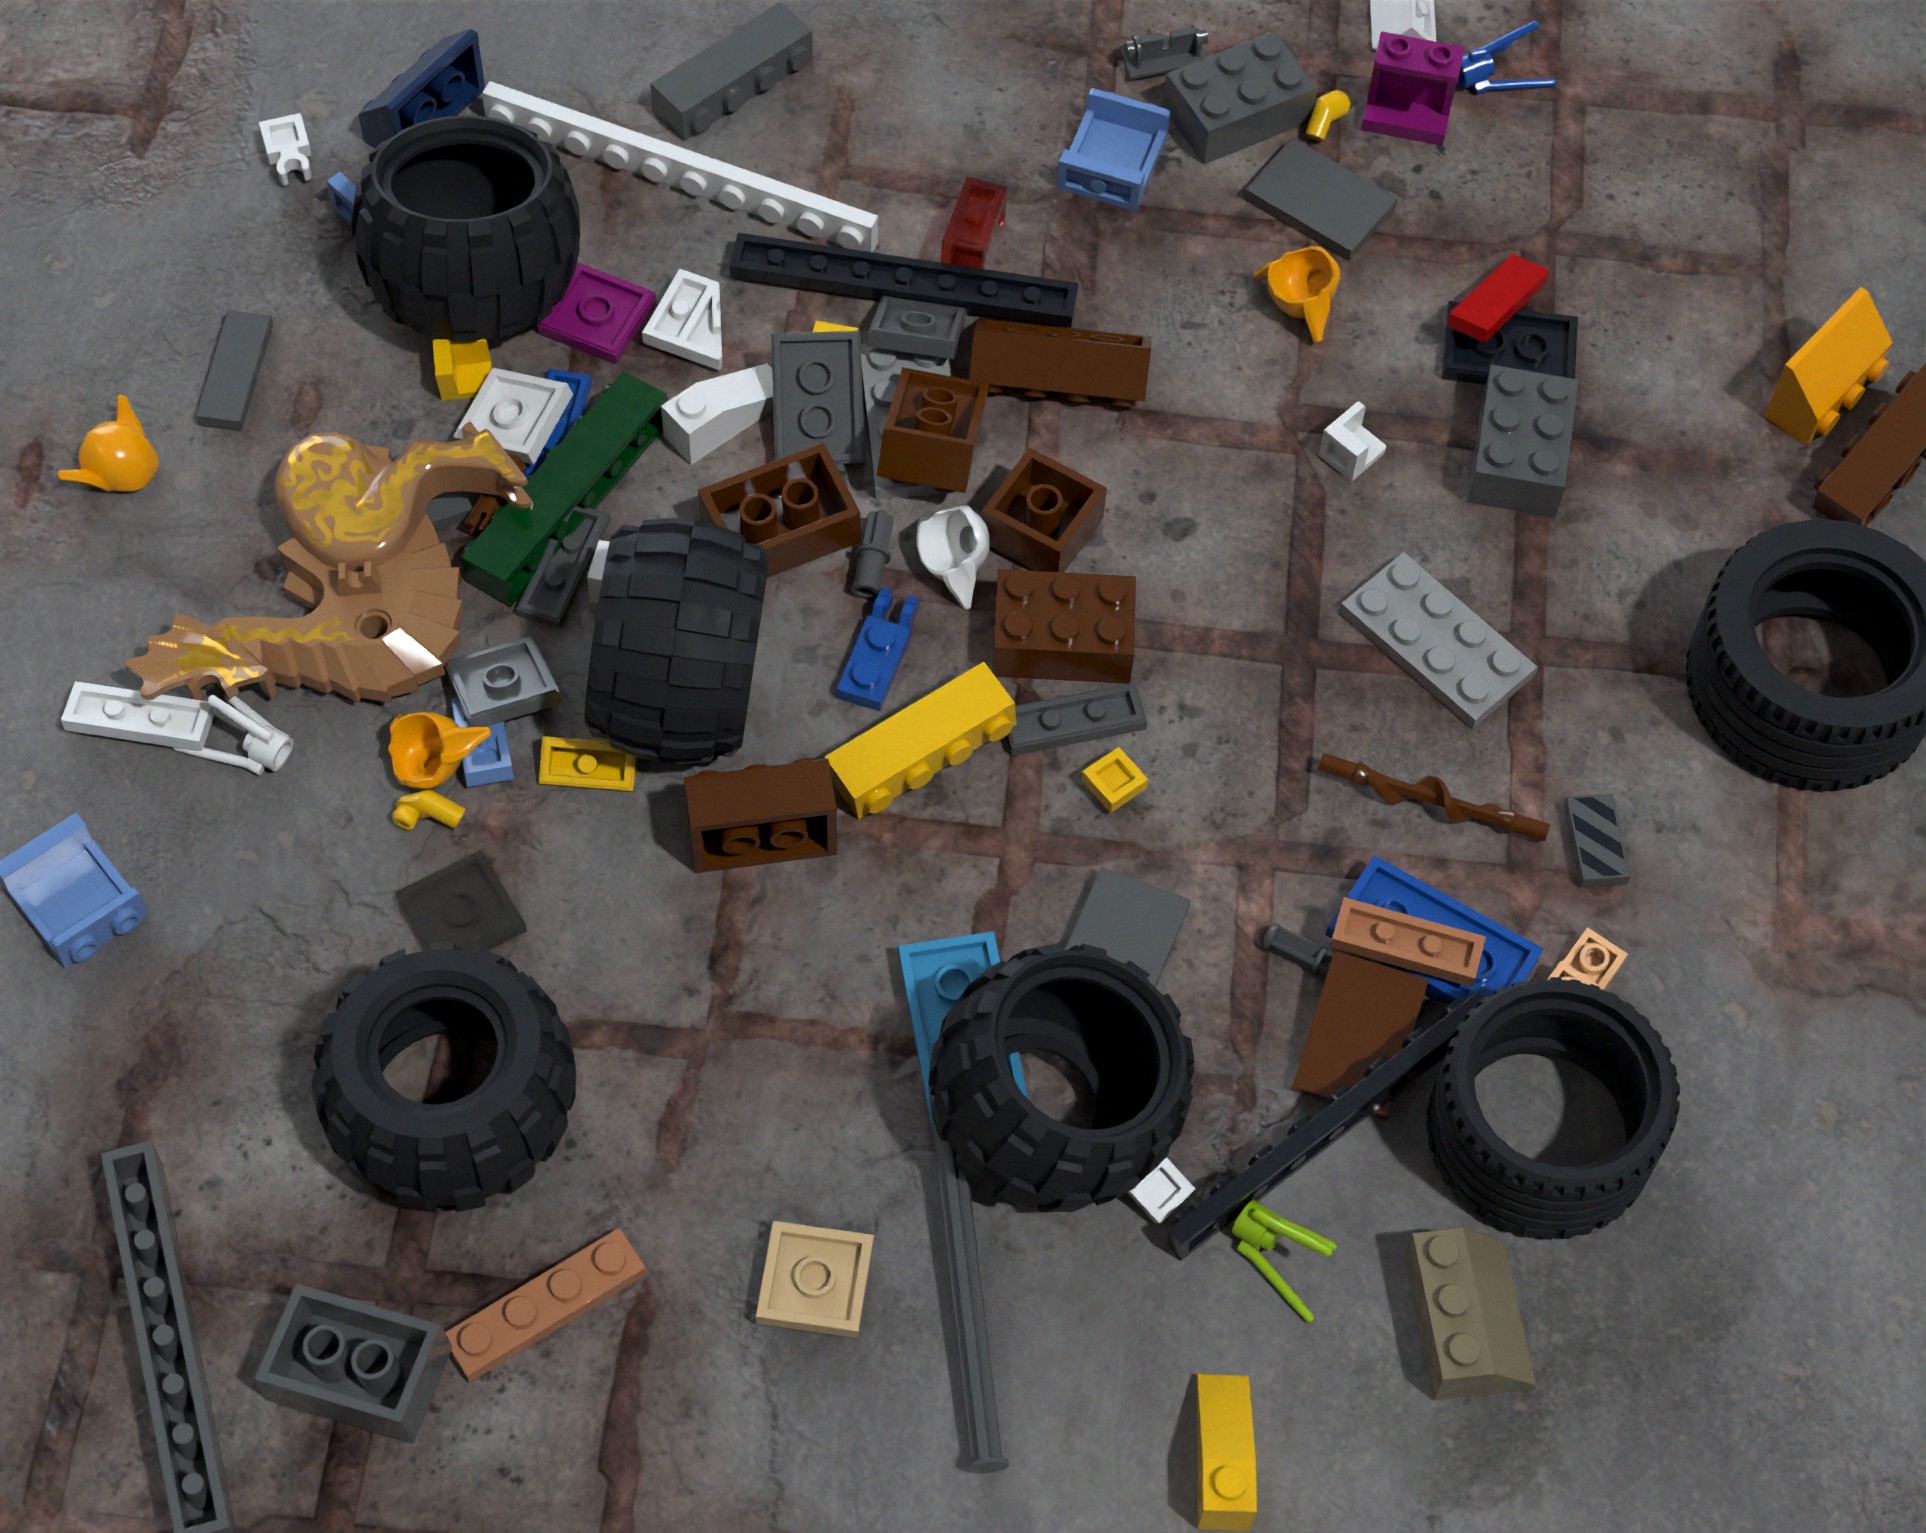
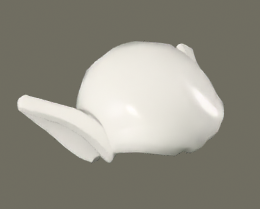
(954, 549)

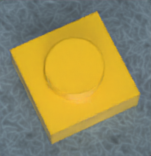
(1114, 779)

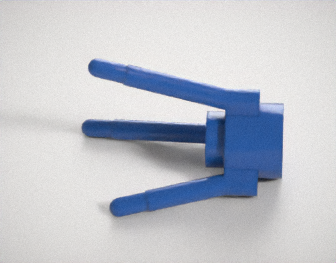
(1479, 65)

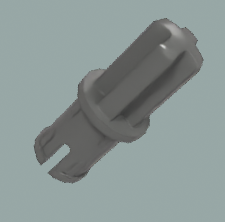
(872, 555)

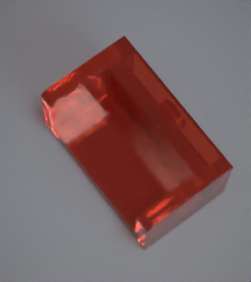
(973, 223)

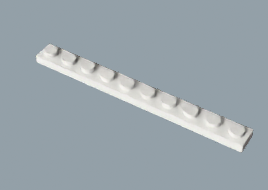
(684, 169)

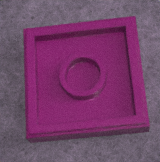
(598, 314)

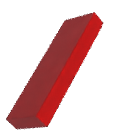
(1498, 298)

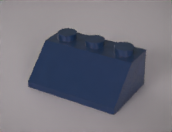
(434, 87)

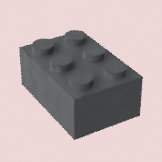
(1239, 97)
(1523, 441)
(354, 1363)

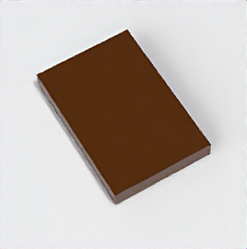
(1358, 1019)

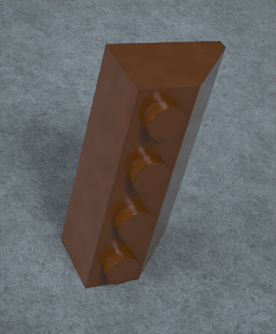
(1060, 360)

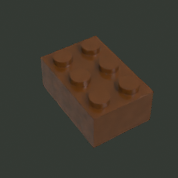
(787, 506)
(1064, 626)
(761, 815)

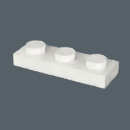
(128, 716)

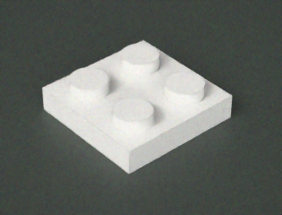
(518, 411)

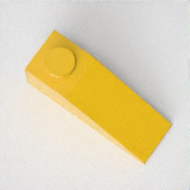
(1225, 1453)

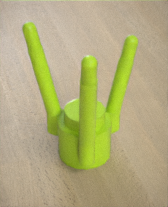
(1263, 1229)

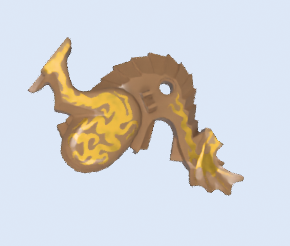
(361, 562)

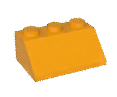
(1831, 370)

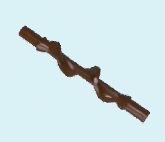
(1433, 791)

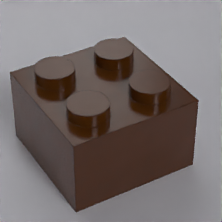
(1043, 513)

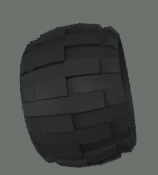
(466, 227)
(675, 640)
(1101, 1022)
(456, 1148)

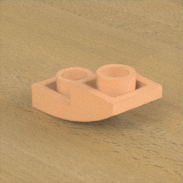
(1591, 961)

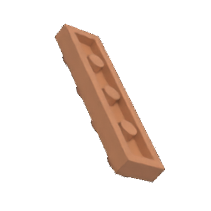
(544, 1304)

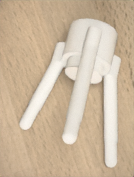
(264, 742)

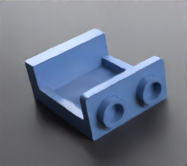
(1114, 150)
(71, 891)

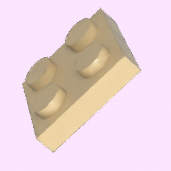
(815, 1279)

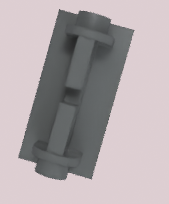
(1160, 55)

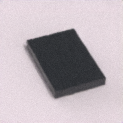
(1525, 342)

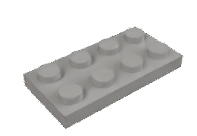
(879, 380)
(1438, 640)

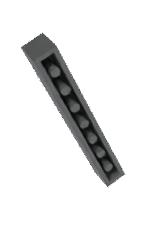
(168, 1342)

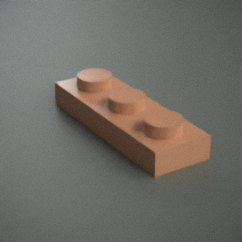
(1408, 942)

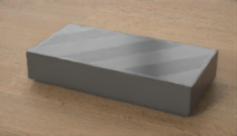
(1596, 840)

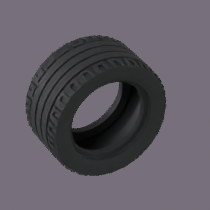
(1774, 723)

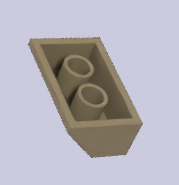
(1467, 1314)

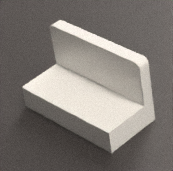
(1403, 18)

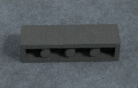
(732, 71)

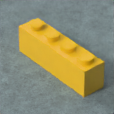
(922, 740)

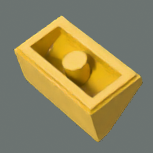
(586, 764)

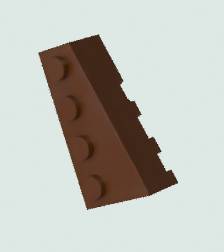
(1879, 459)

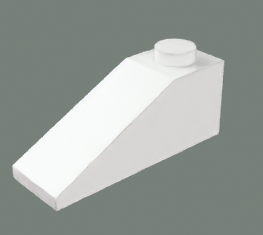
(717, 411)

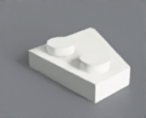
(688, 320)

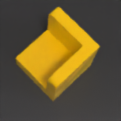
(461, 367)

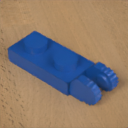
(877, 653)

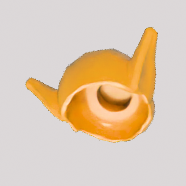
(1303, 285)
(115, 454)
(430, 748)

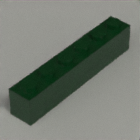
(574, 472)

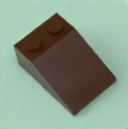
(932, 430)

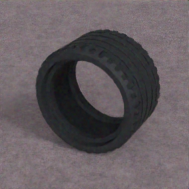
(1590, 1030)

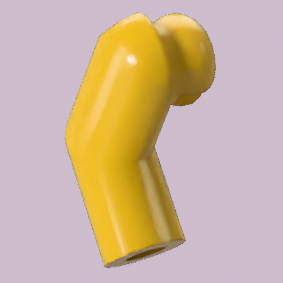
(1326, 110)
(425, 805)

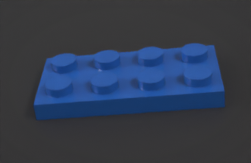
(1505, 954)

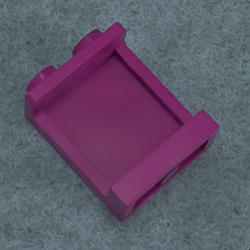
(1412, 88)

